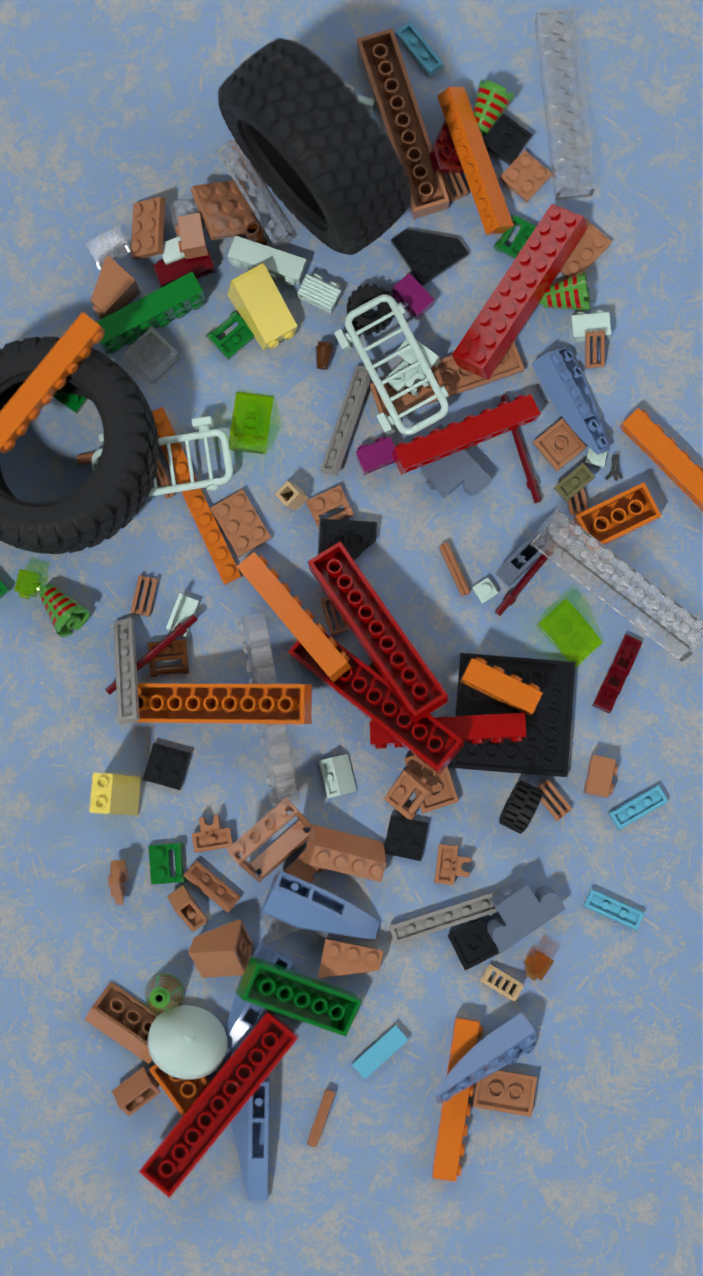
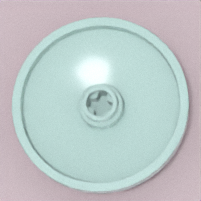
(187, 1042)

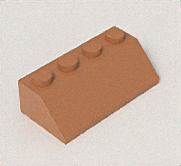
(345, 853)
(123, 1020)

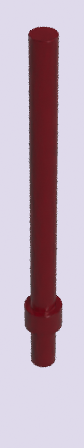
(531, 483)
(509, 598)
(179, 630)

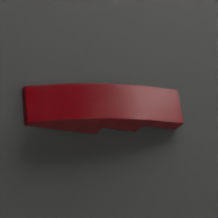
(617, 673)

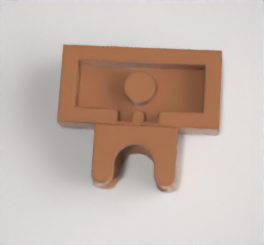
(211, 836)
(449, 864)
(116, 880)

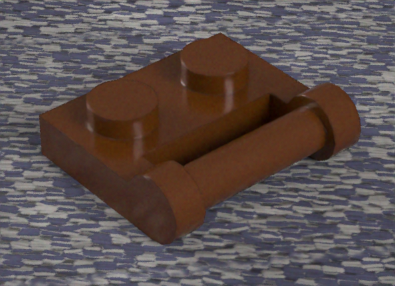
(174, 651)

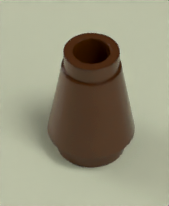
(256, 233)
(323, 354)

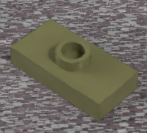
(574, 482)

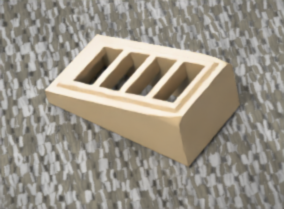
(517, 990)

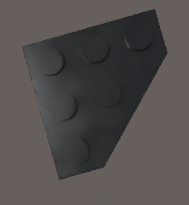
(428, 253)
(354, 535)

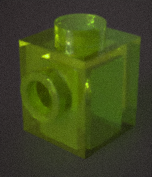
(27, 584)

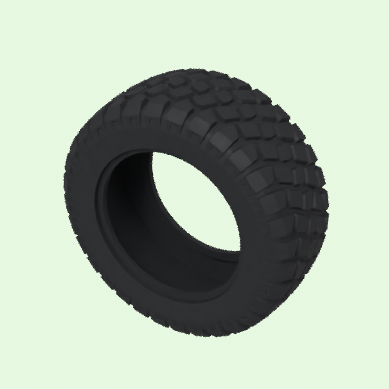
(315, 145)
(122, 474)

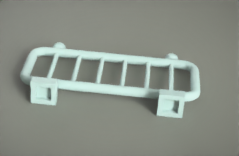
(345, 339)
(203, 425)

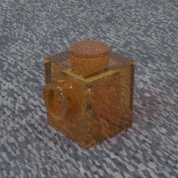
(537, 965)

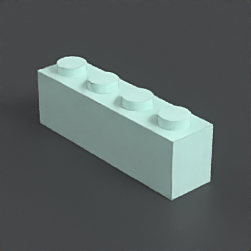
(278, 263)

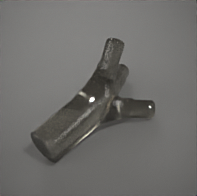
(614, 469)

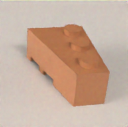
(348, 958)

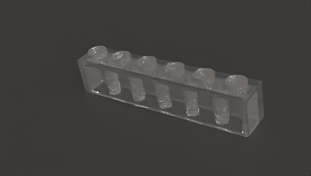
(257, 194)

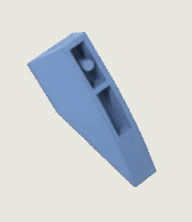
(571, 396)
(316, 909)
(244, 1014)
(489, 1055)
(252, 1142)

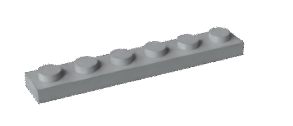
(346, 421)
(126, 671)
(443, 918)

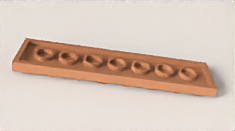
(452, 378)

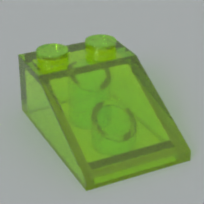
(251, 422)
(569, 633)

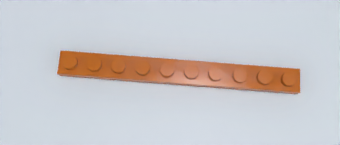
(197, 504)

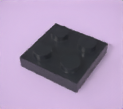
(507, 139)
(166, 766)
(405, 838)
(473, 944)

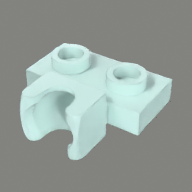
(406, 379)

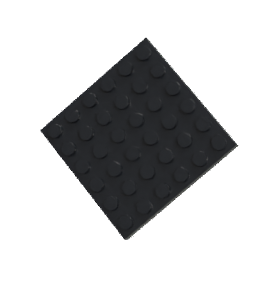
(547, 729)

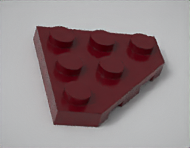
(444, 154)

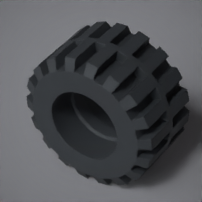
(520, 807)

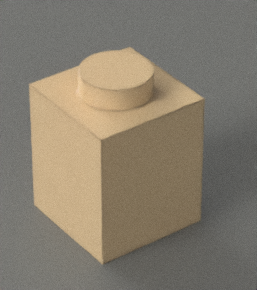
(291, 495)

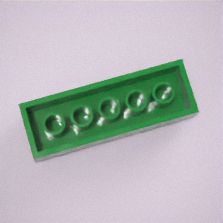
(152, 310)
(298, 996)

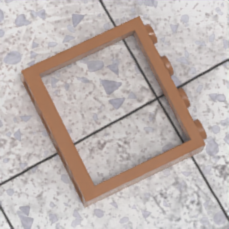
(265, 829)

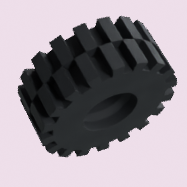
(362, 296)

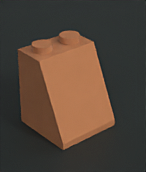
(113, 289)
(222, 951)

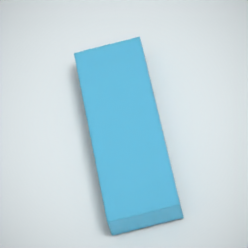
(419, 49)
(638, 807)
(613, 909)
(380, 1051)

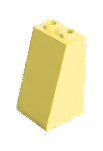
(262, 307)
(115, 794)

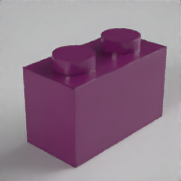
(412, 296)
(376, 455)

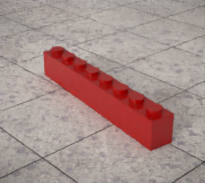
(465, 434)
(468, 728)

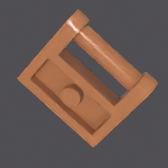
(327, 502)
(402, 791)

